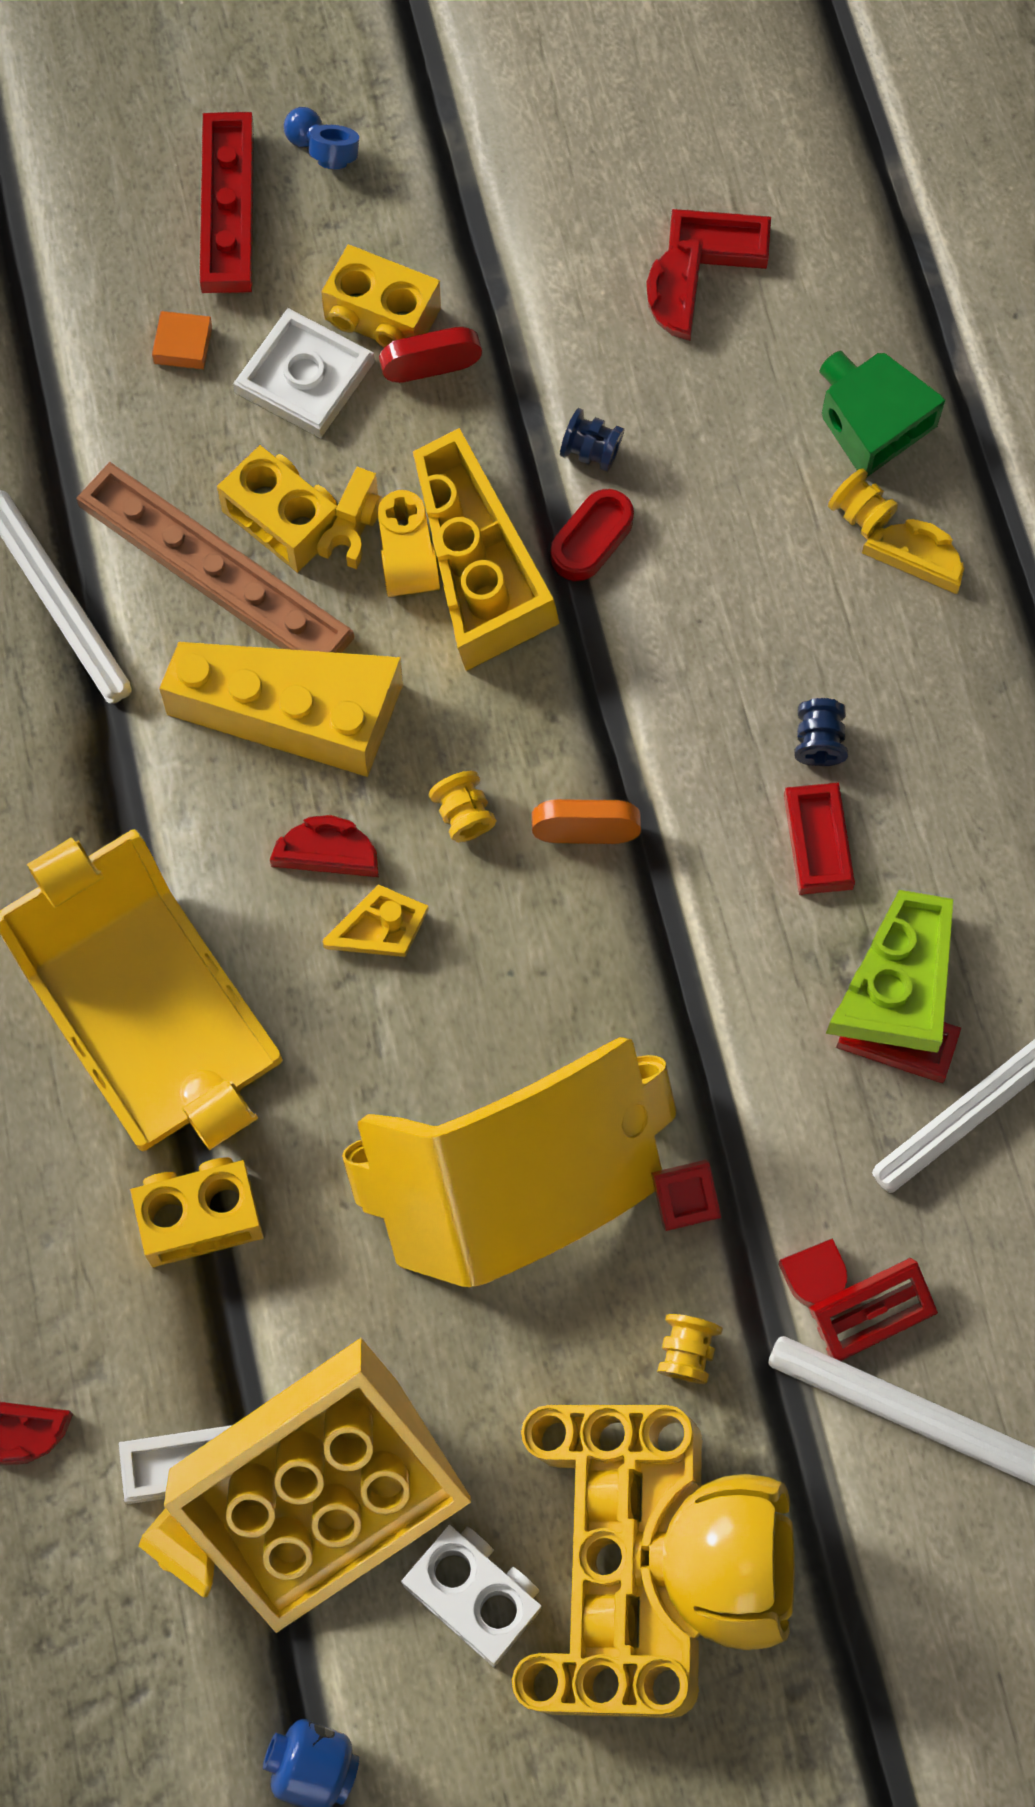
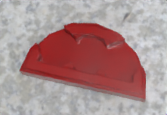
(674, 286)
(326, 846)
(30, 1431)

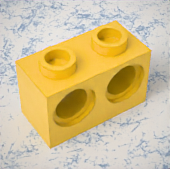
(386, 291)
(270, 514)
(199, 1227)

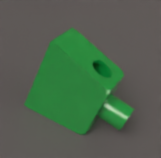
(877, 408)

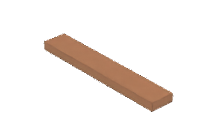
(211, 564)

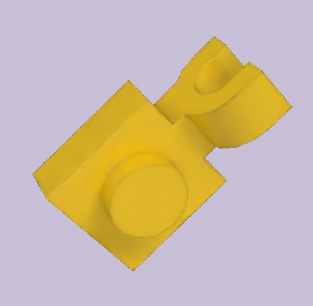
(354, 511)

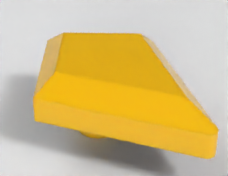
(379, 925)
(178, 1553)

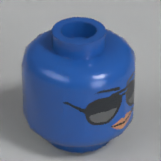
(311, 1765)

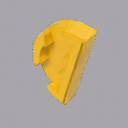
(919, 551)

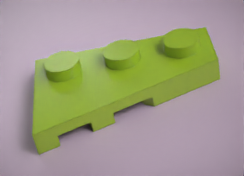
(903, 978)

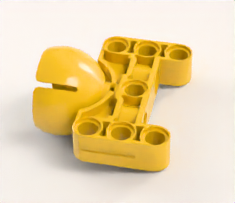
(698, 1561)

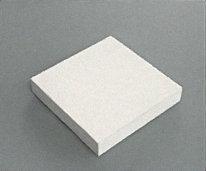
(304, 372)

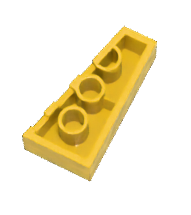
(484, 566)
(287, 699)

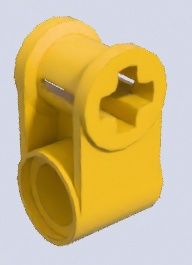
(407, 550)

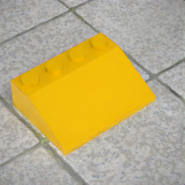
(315, 1486)

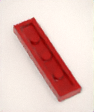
(227, 202)

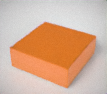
(182, 340)

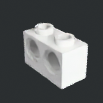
(462, 1605)

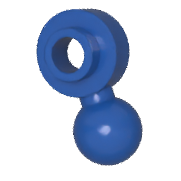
(328, 144)

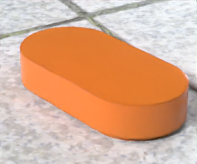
(586, 821)

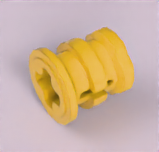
(863, 503)
(463, 806)
(688, 1348)

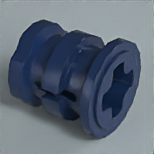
(591, 440)
(821, 733)

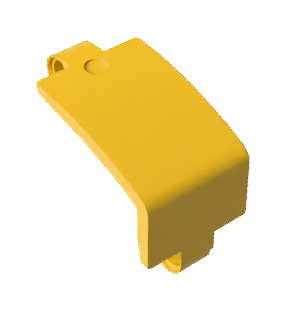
(137, 992)
(519, 1172)

